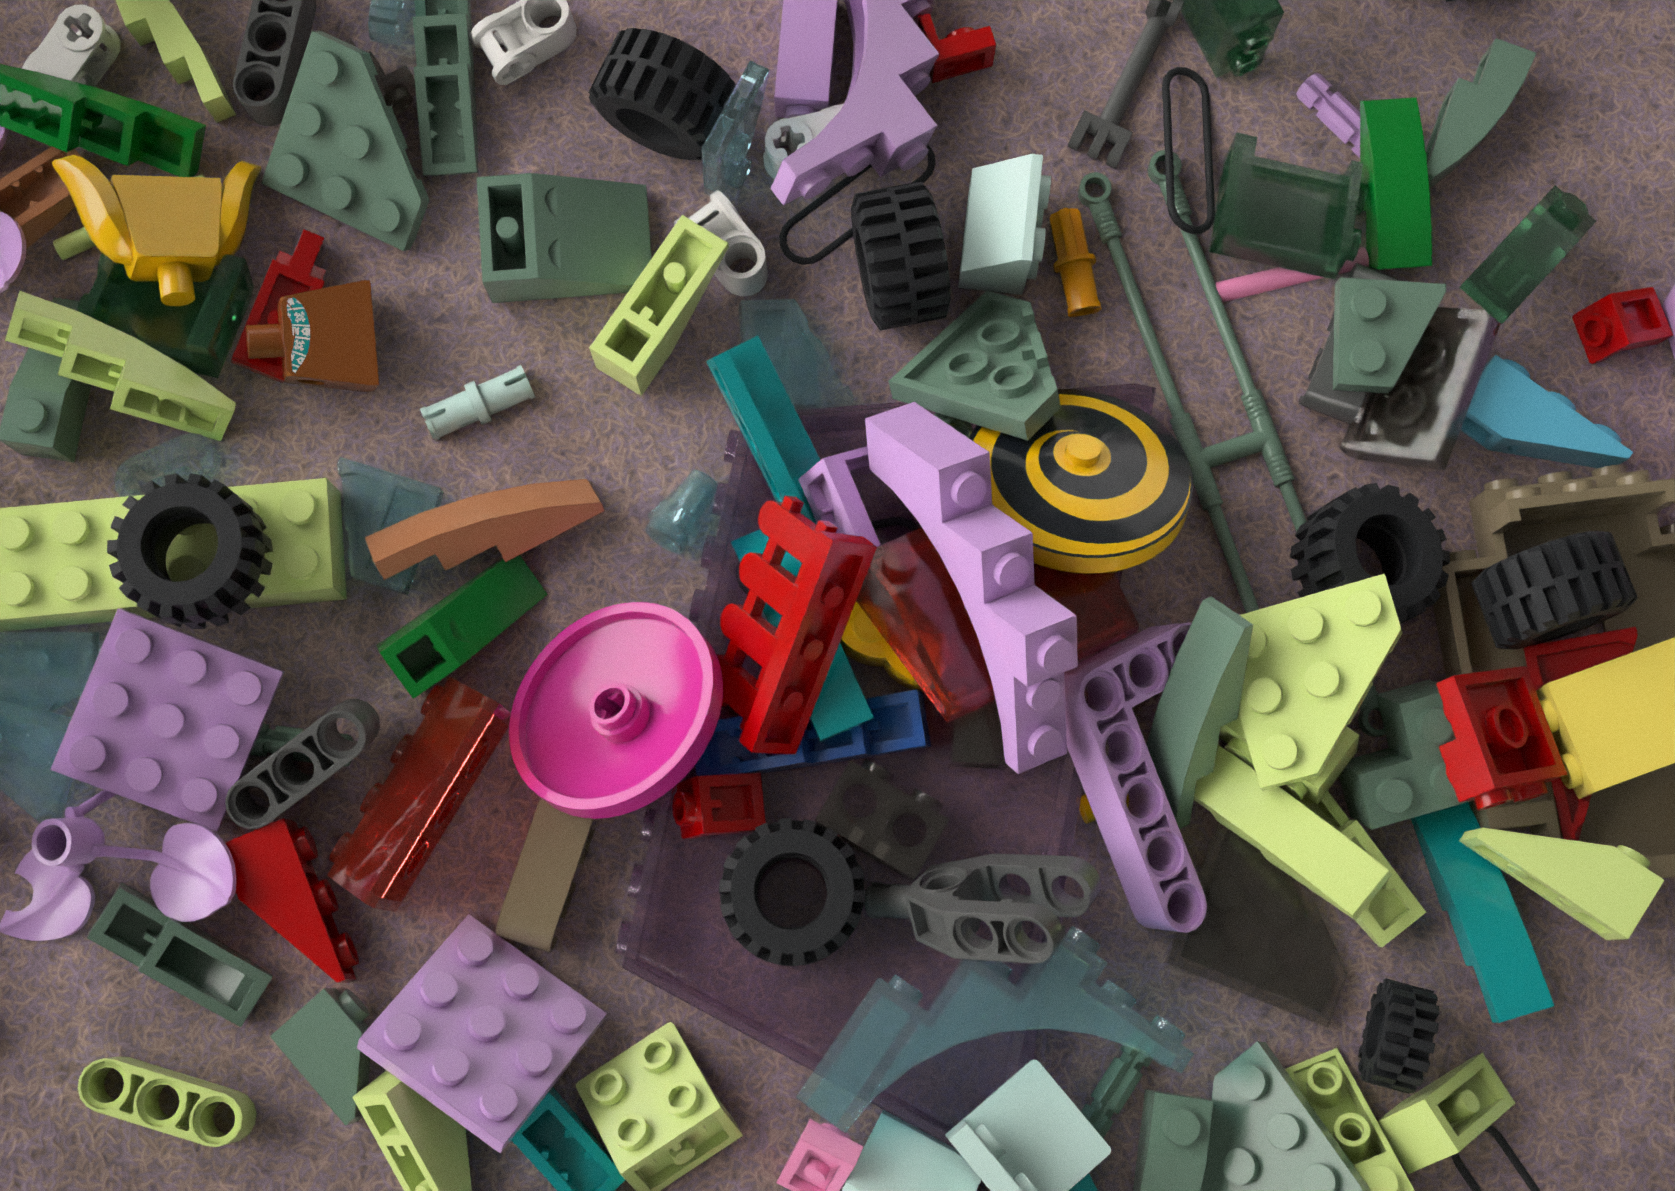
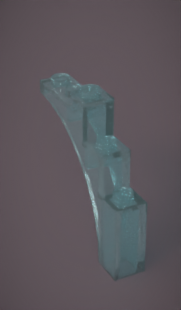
(894, 1033)

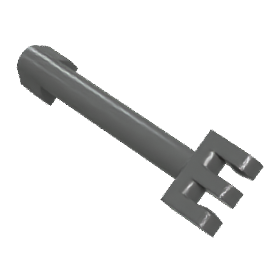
(1106, 128)

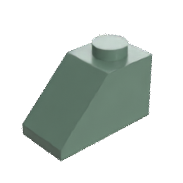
(323, 1047)

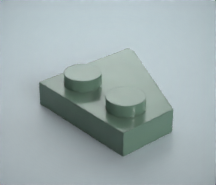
(1378, 330)

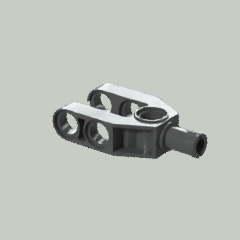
(960, 894)

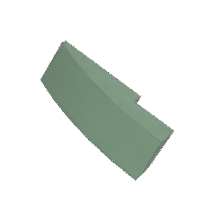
(1476, 107)
(179, 955)

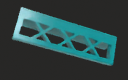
(766, 418)

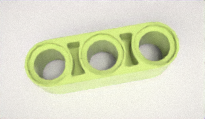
(141, 1094)

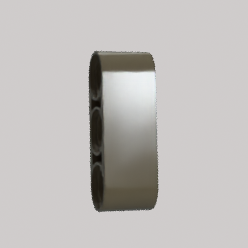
(544, 877)

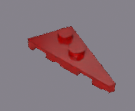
(1557, 660)

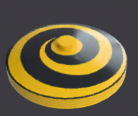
(1092, 484)

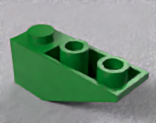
(460, 624)

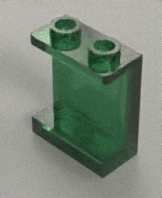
(1286, 212)
(190, 334)

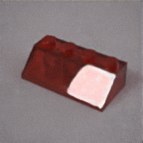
(419, 796)

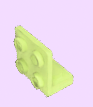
(656, 1111)

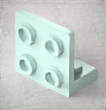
(1029, 1136)

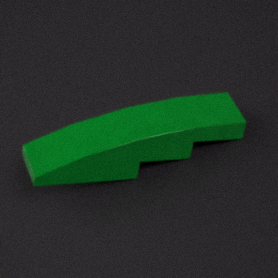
(99, 121)

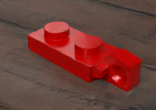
(284, 277)

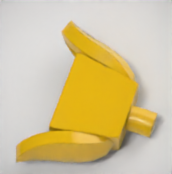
(162, 224)

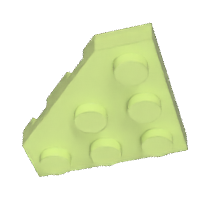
(1311, 674)

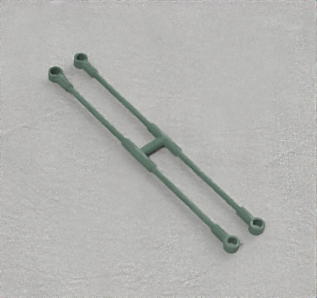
(1201, 460)

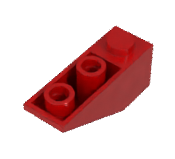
(284, 891)

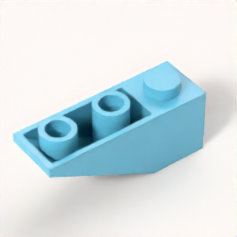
(1526, 420)

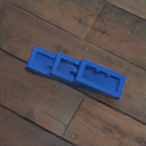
(896, 727)

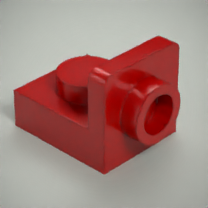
(960, 51)
(1621, 323)
(719, 805)

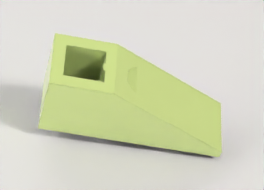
(1346, 1114)

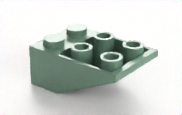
(560, 236)

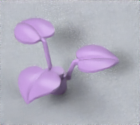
(188, 884)

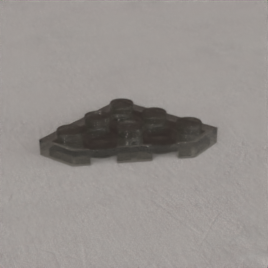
(1261, 934)

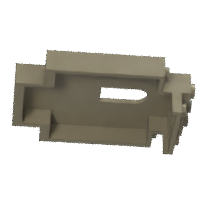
(1520, 517)

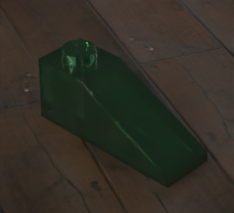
(1528, 253)

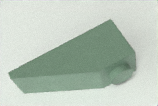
(44, 409)
(1172, 1142)

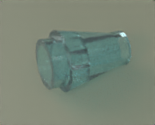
(681, 514)

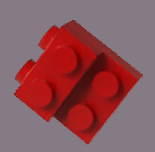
(1501, 738)

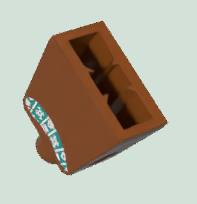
(322, 338)

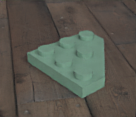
(345, 148)
(985, 370)
(1270, 1134)

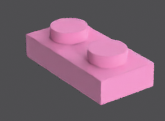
(820, 1159)

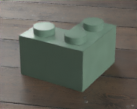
(1409, 774)

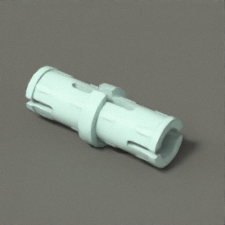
(477, 403)

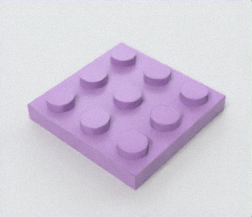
(167, 719)
(482, 1032)

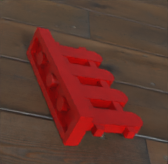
(811, 626)

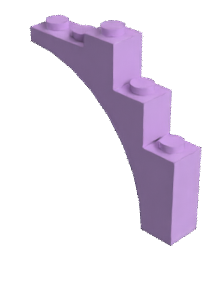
(881, 115)
(990, 558)

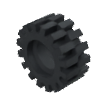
(1398, 1036)

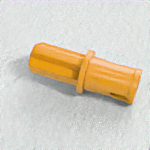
(1074, 262)

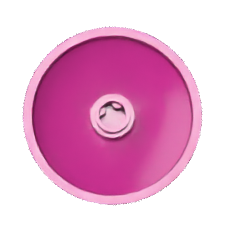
(616, 710)

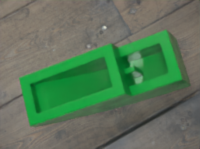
(1397, 184)

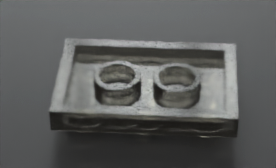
(1431, 398)

